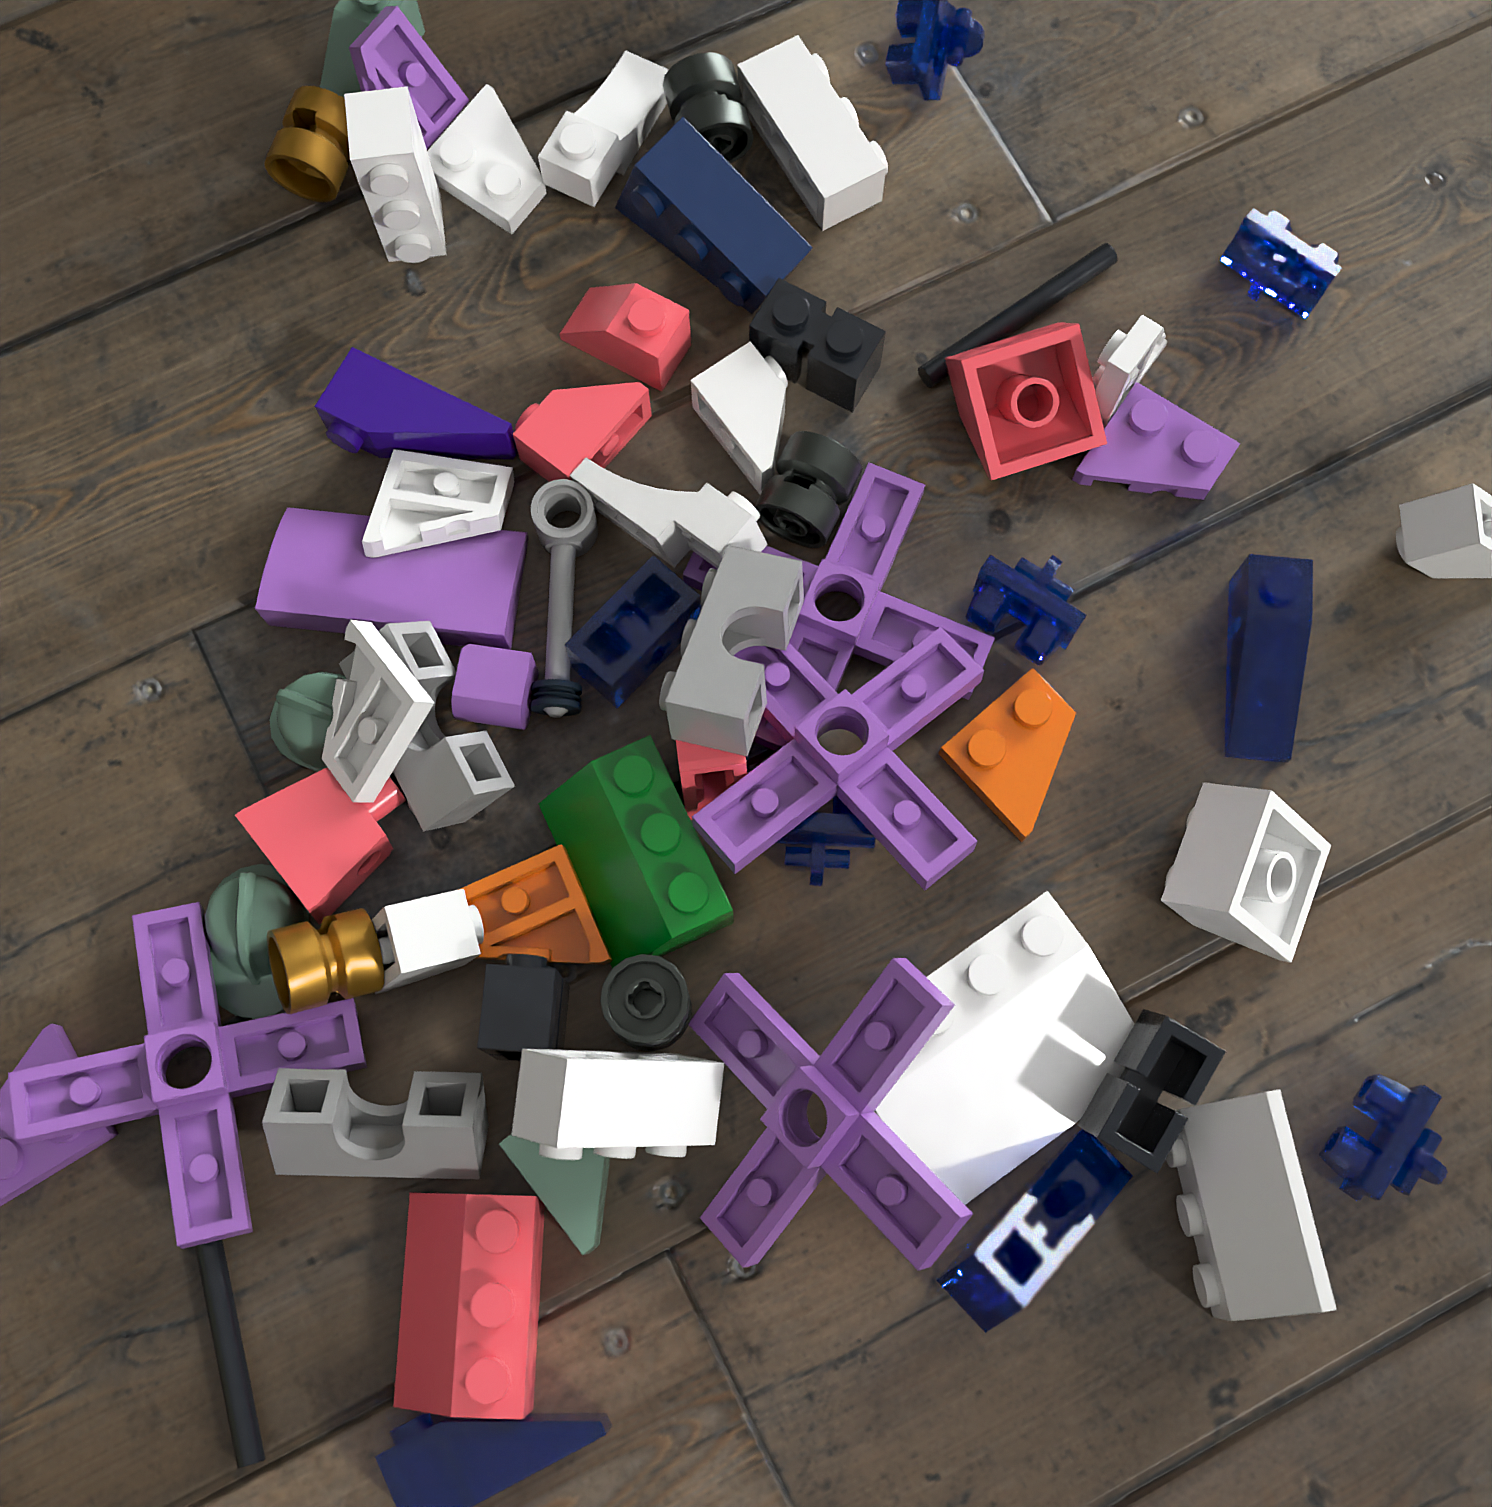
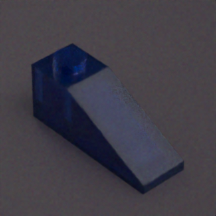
(1266, 655)
(1034, 1231)
(475, 1458)

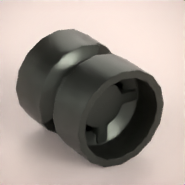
(709, 98)
(810, 483)
(646, 1002)

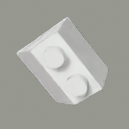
(1246, 869)

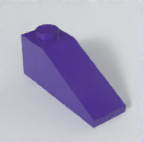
(387, 409)

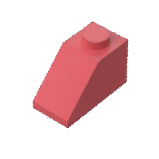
(631, 331)
(580, 425)

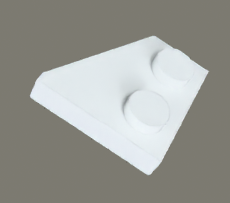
(487, 163)
(1125, 363)
(435, 502)
(372, 715)

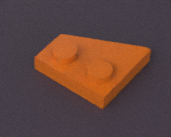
(1013, 750)
(538, 912)

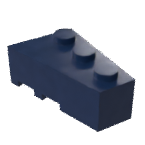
(711, 217)

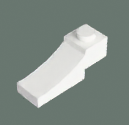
(604, 131)
(673, 520)

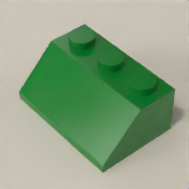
(637, 854)

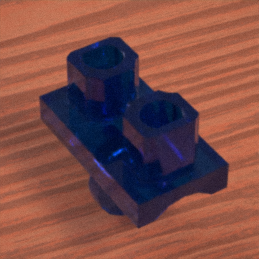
(942, 38)
(1281, 262)
(1031, 597)
(822, 830)
(1373, 1163)

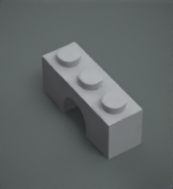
(745, 604)
(440, 775)
(327, 1130)

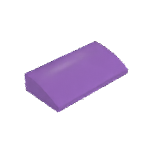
(324, 580)

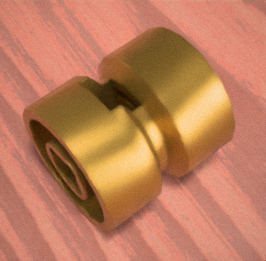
(313, 145)
(315, 962)

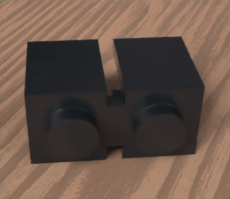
(842, 346)
(522, 1007)
(1156, 1059)

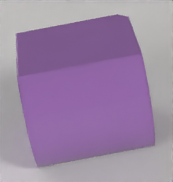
(494, 686)

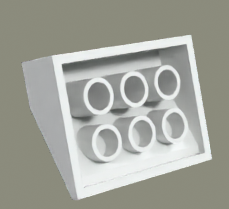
(1013, 1055)

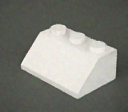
(1248, 1211)

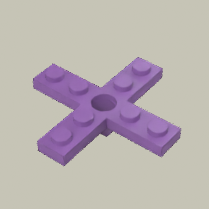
(859, 566)
(870, 781)
(195, 1121)
(857, 1146)

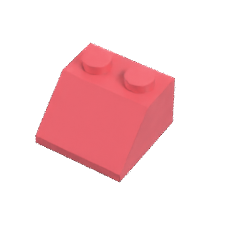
(1027, 399)

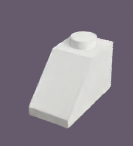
(744, 409)
(1448, 533)
(427, 937)

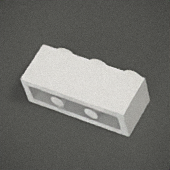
(812, 132)
(395, 173)
(616, 1102)

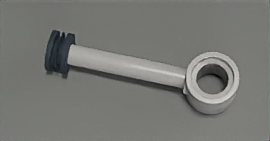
(556, 693)

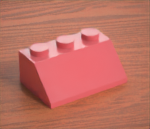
(470, 1305)

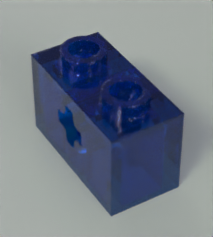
(633, 631)

